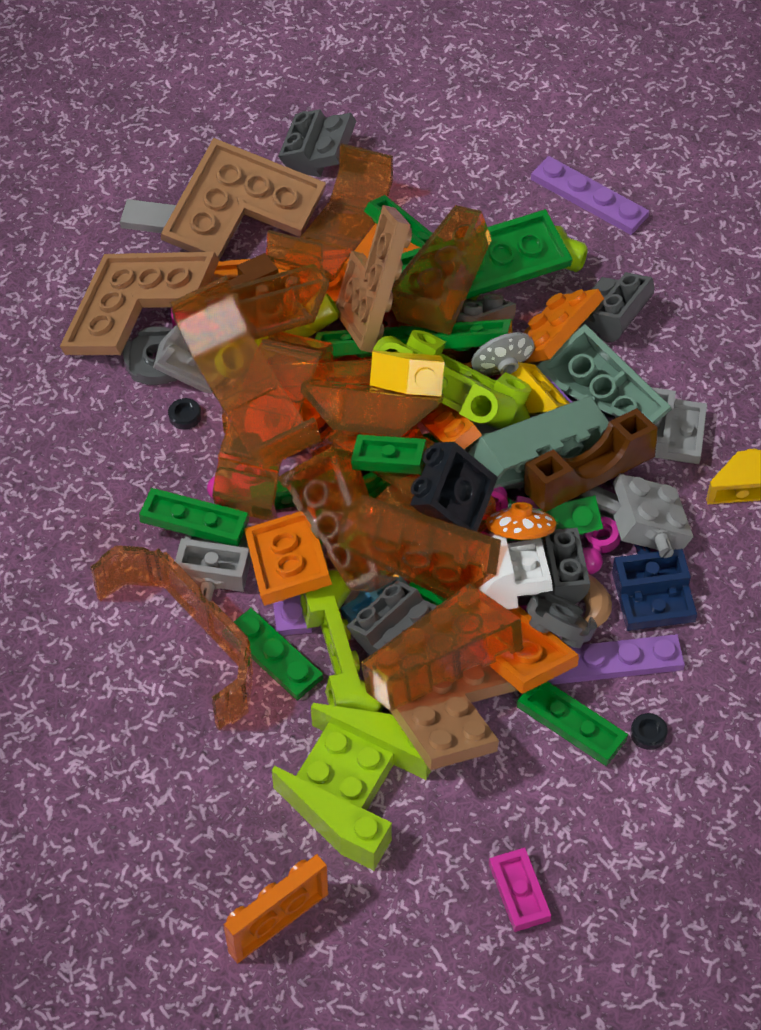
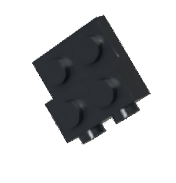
(453, 486)

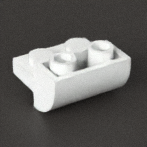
(520, 572)

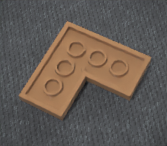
(234, 185)
(369, 281)
(124, 287)
(445, 722)

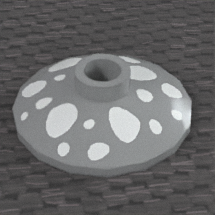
(503, 354)

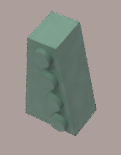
(566, 429)

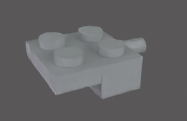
(680, 429)
(651, 515)
(214, 564)

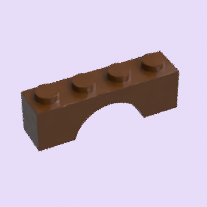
(624, 445)

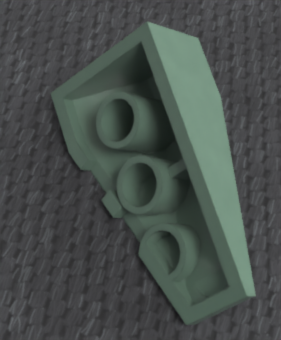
(591, 368)

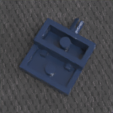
(653, 589)

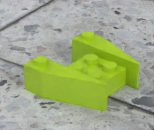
(345, 777)

